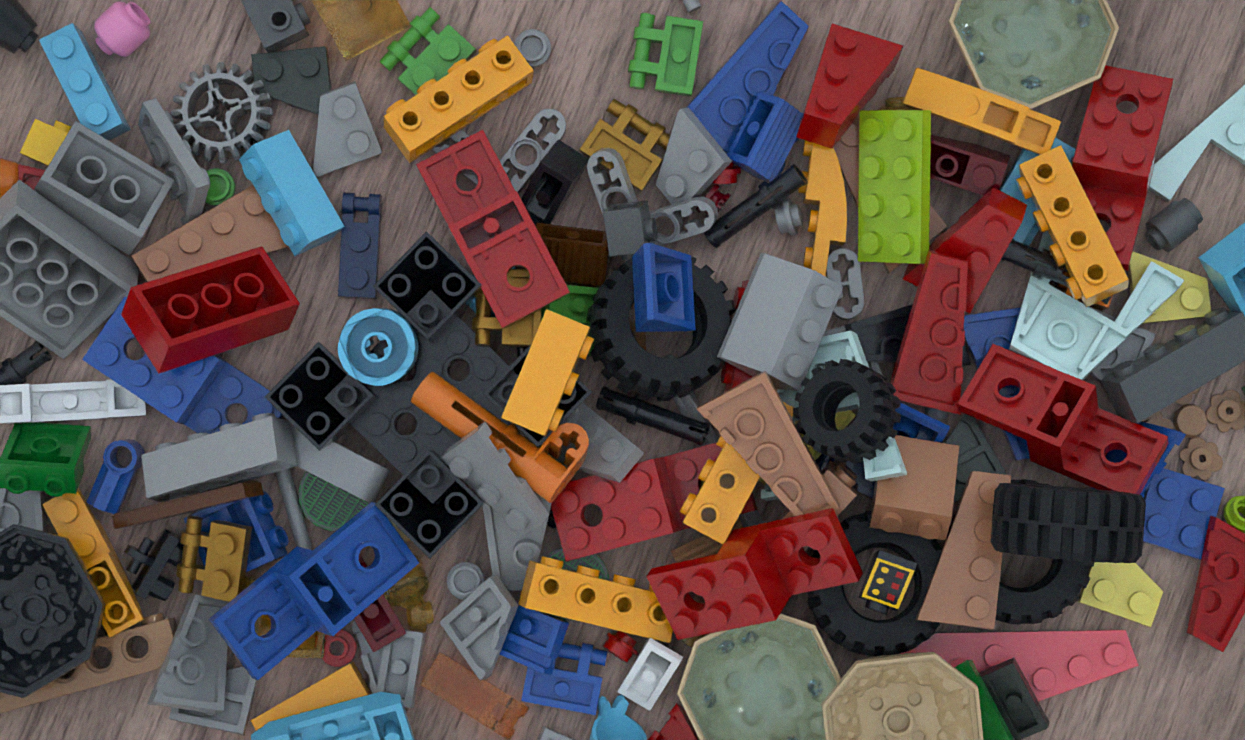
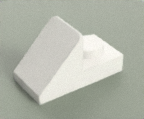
(650, 674)

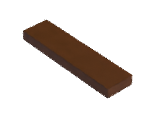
(187, 504)

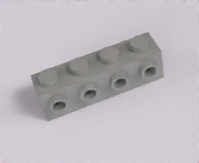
(219, 458)

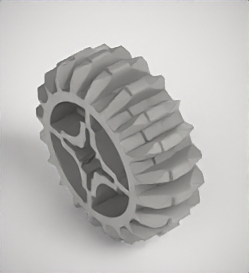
(205, 117)

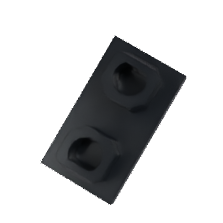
(149, 579)

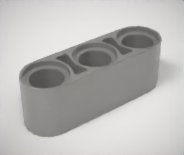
(341, 467)

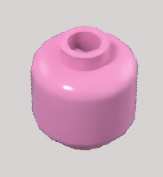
(122, 28)

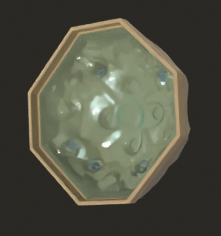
(1034, 46)
(759, 682)

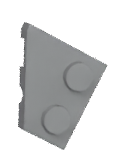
(690, 160)

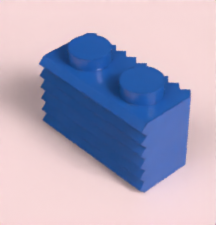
(766, 137)

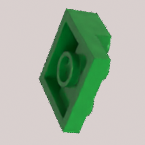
(44, 458)

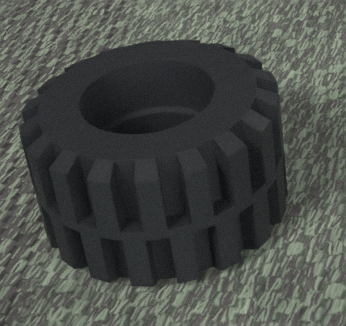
(821, 399)

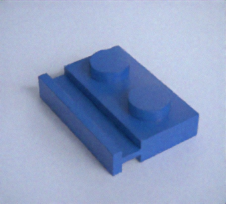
(534, 639)

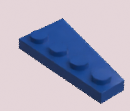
(750, 70)
(980, 334)

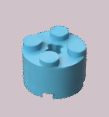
(358, 337)

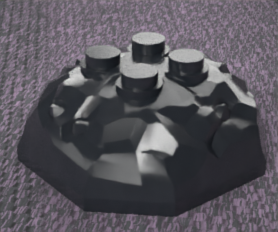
(46, 609)

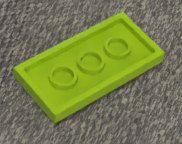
(894, 186)

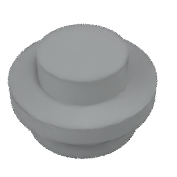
(533, 46)
(789, 217)
(464, 579)

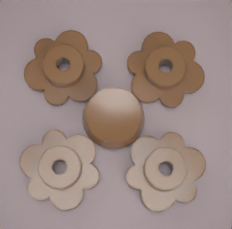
(1193, 421)

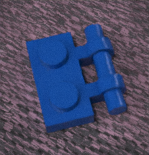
(567, 688)

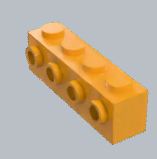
(457, 98)
(1073, 226)
(723, 493)
(594, 599)

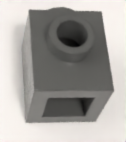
(628, 228)

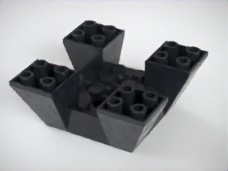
(328, 402)

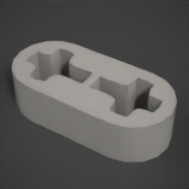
(854, 282)

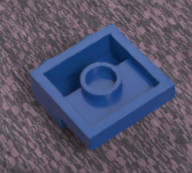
(1179, 512)
(266, 539)

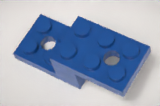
(190, 394)
(314, 591)

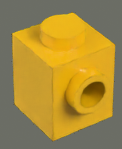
(44, 141)

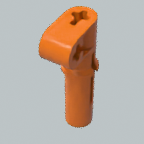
(540, 470)

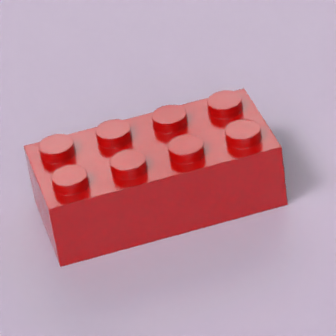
(209, 309)

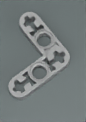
(535, 127)
(619, 171)

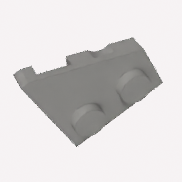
(343, 130)
(481, 625)
(394, 666)
(238, 702)

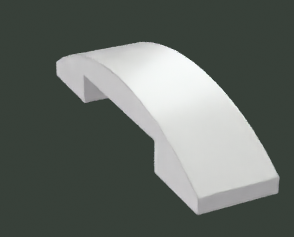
(67, 402)

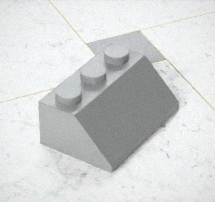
(104, 187)
(780, 321)

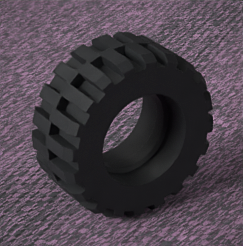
(638, 368)
(1068, 523)
(1045, 597)
(868, 635)

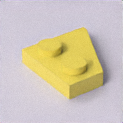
(1187, 302)
(1122, 591)

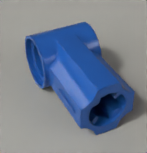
(113, 478)

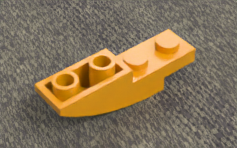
(981, 111)
(827, 191)
(75, 520)

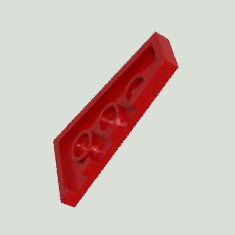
(932, 347)

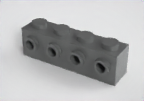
(277, 22)
(1177, 366)

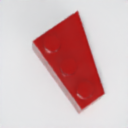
(844, 81)
(980, 238)

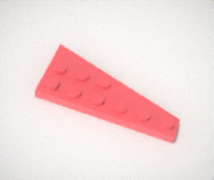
(1048, 659)

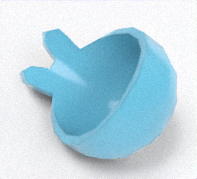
(613, 723)

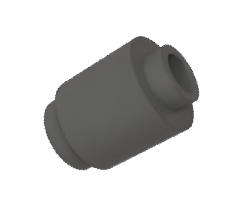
(1173, 225)

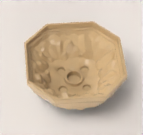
(903, 700)

